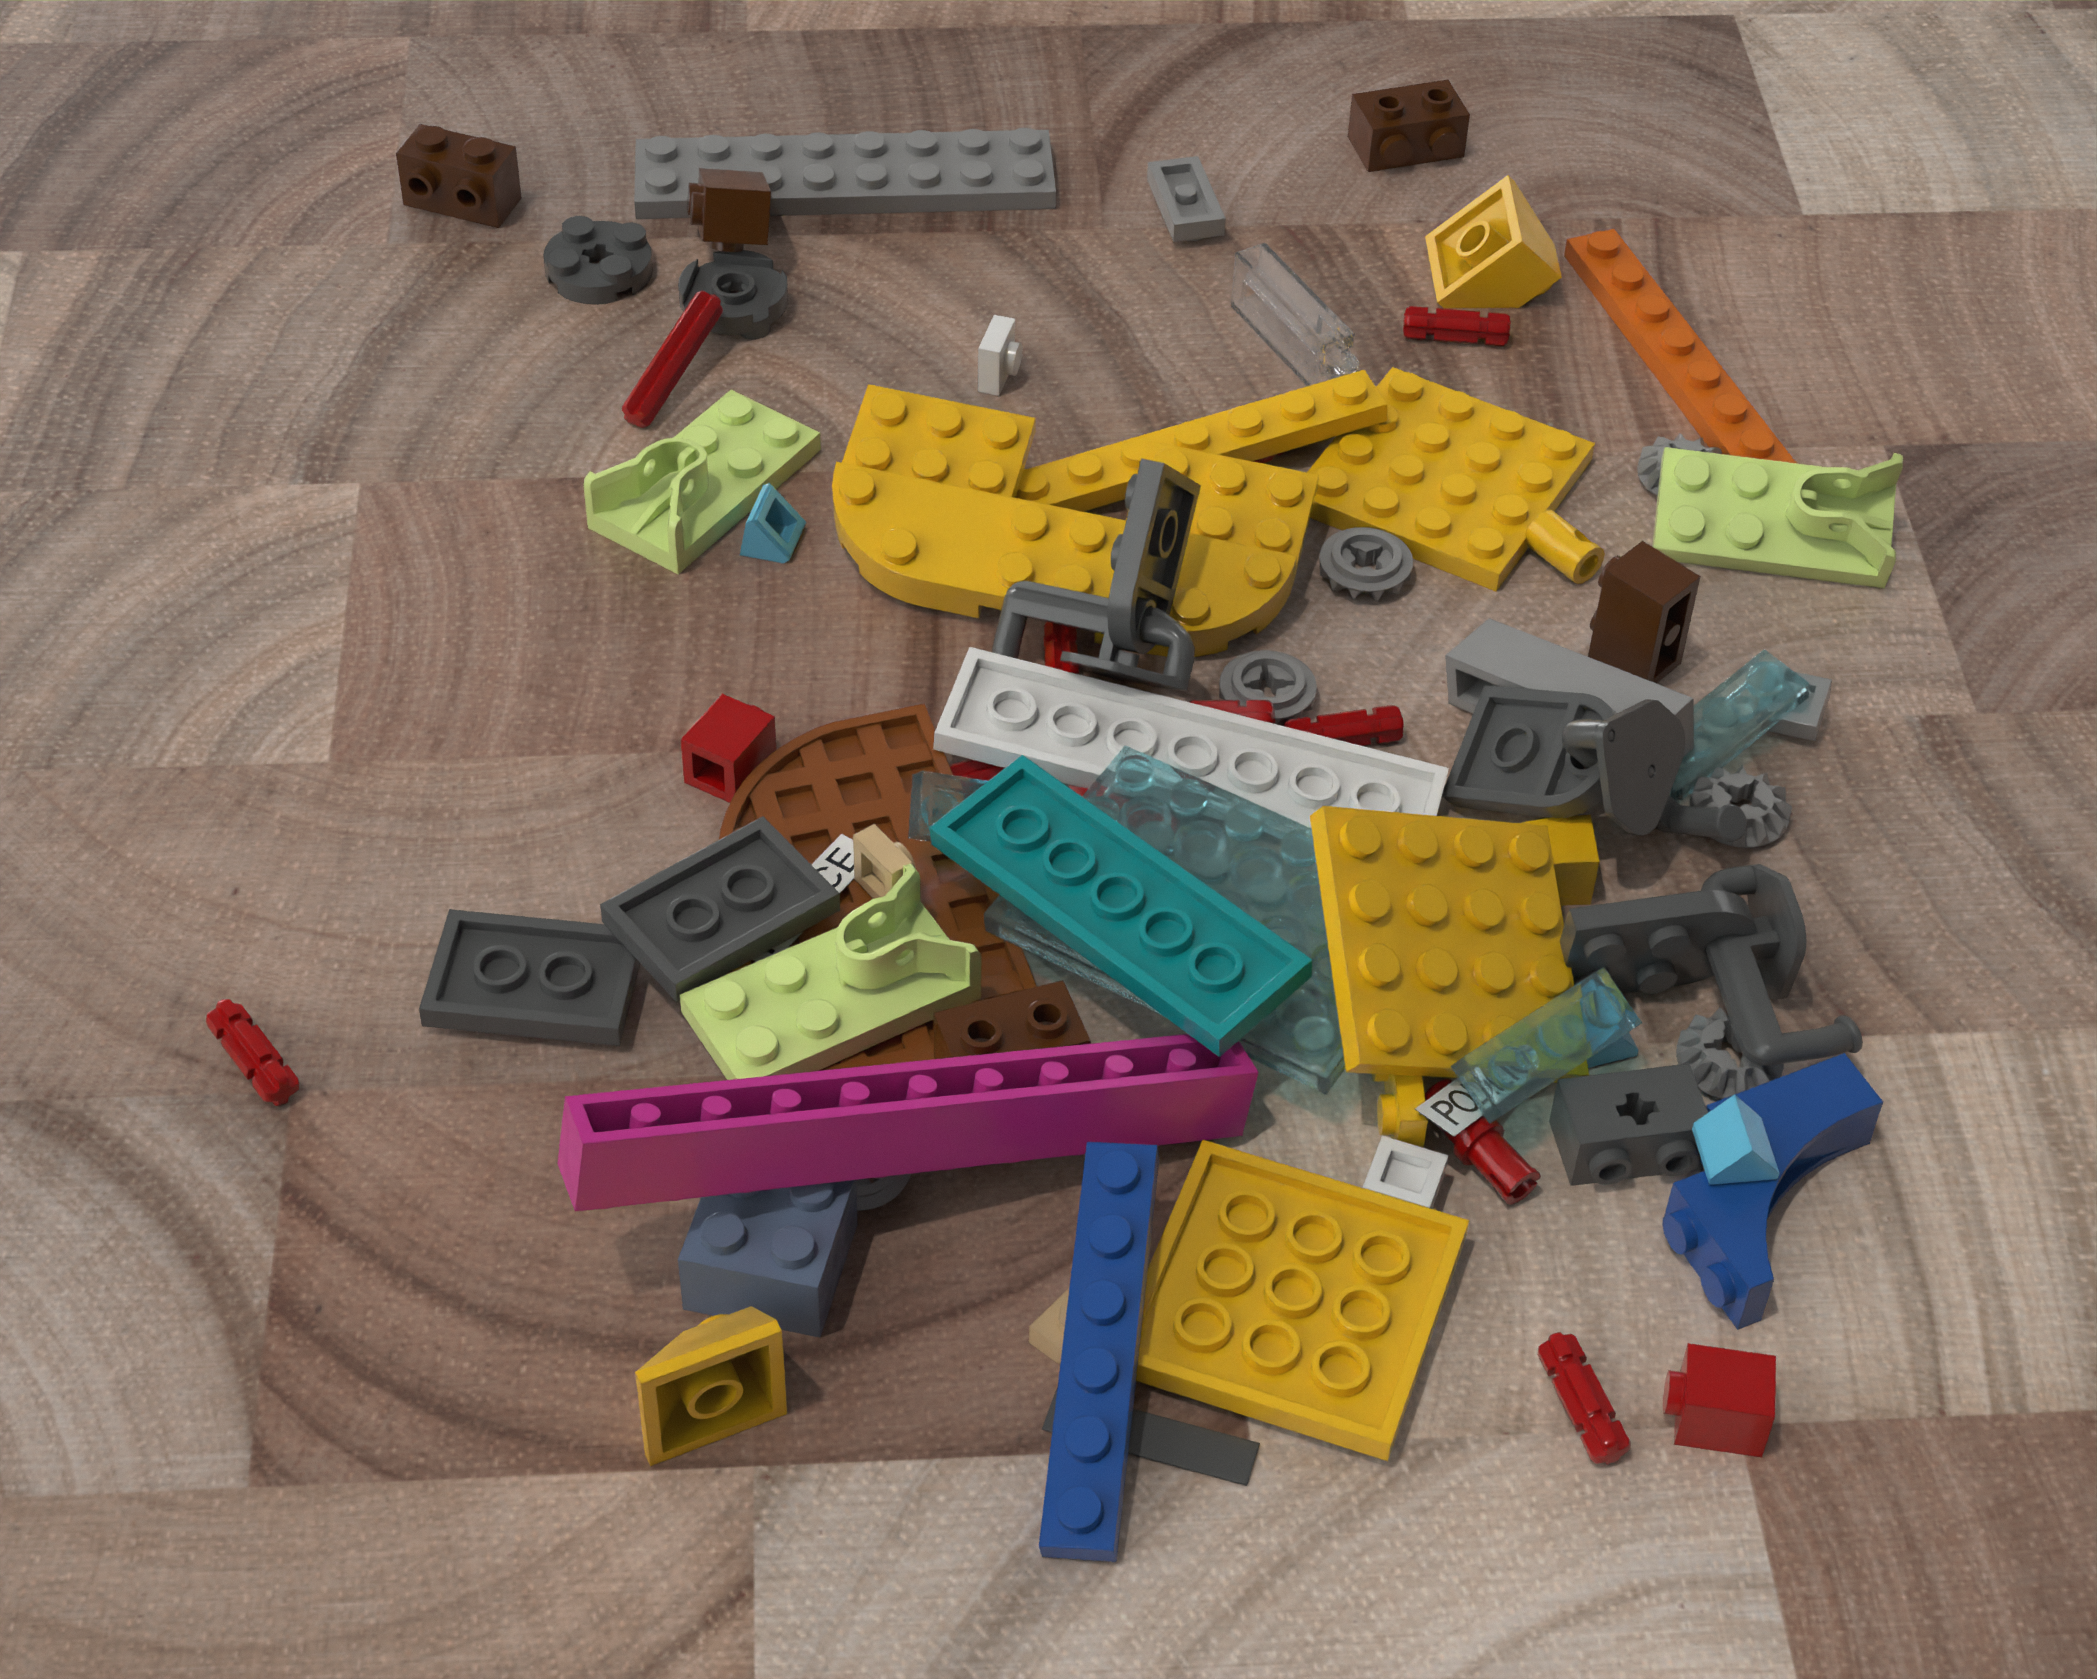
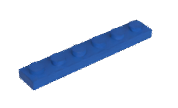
(1100, 1353)

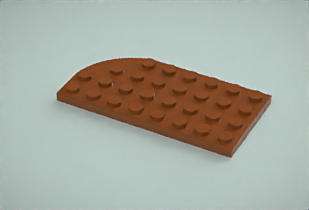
(862, 776)

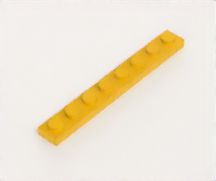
(1241, 433)

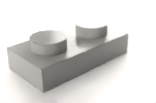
(1186, 199)

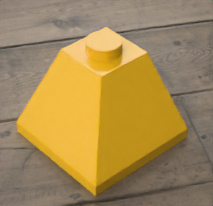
(1492, 252)
(712, 1383)

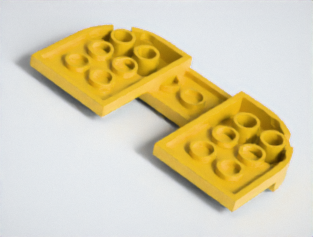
(939, 525)

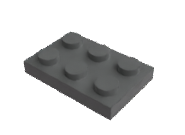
(720, 908)
(530, 978)

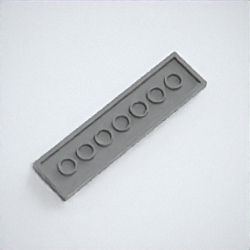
(857, 171)

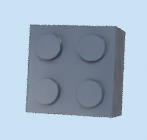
(770, 1253)

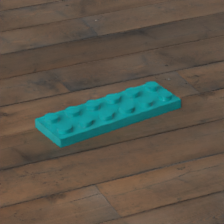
(1122, 904)

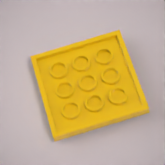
(1448, 477)
(1435, 934)
(1295, 1298)

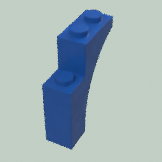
(1723, 1226)

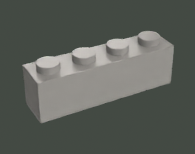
(1515, 659)

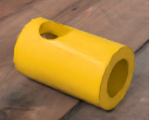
(1564, 546)

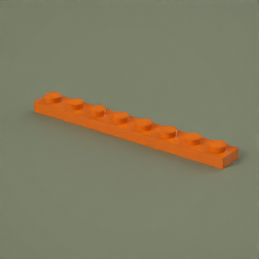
(1671, 348)

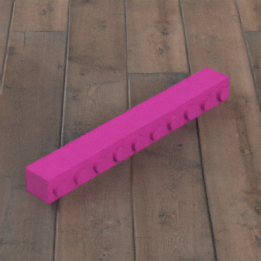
(896, 1119)

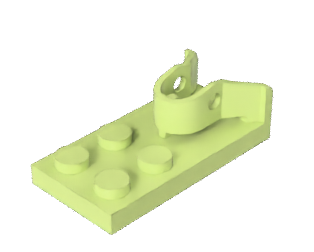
(698, 484)
(1778, 516)
(836, 991)

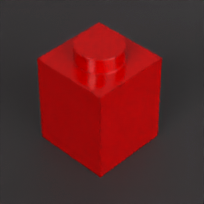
(726, 746)
(1722, 1400)

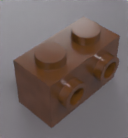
(1408, 125)
(459, 175)
(730, 208)
(1643, 613)
(1010, 1023)

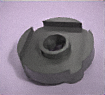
(619, 247)
(747, 312)

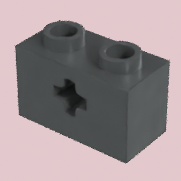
(1627, 1124)

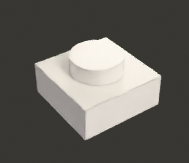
(998, 355)
(1406, 1172)

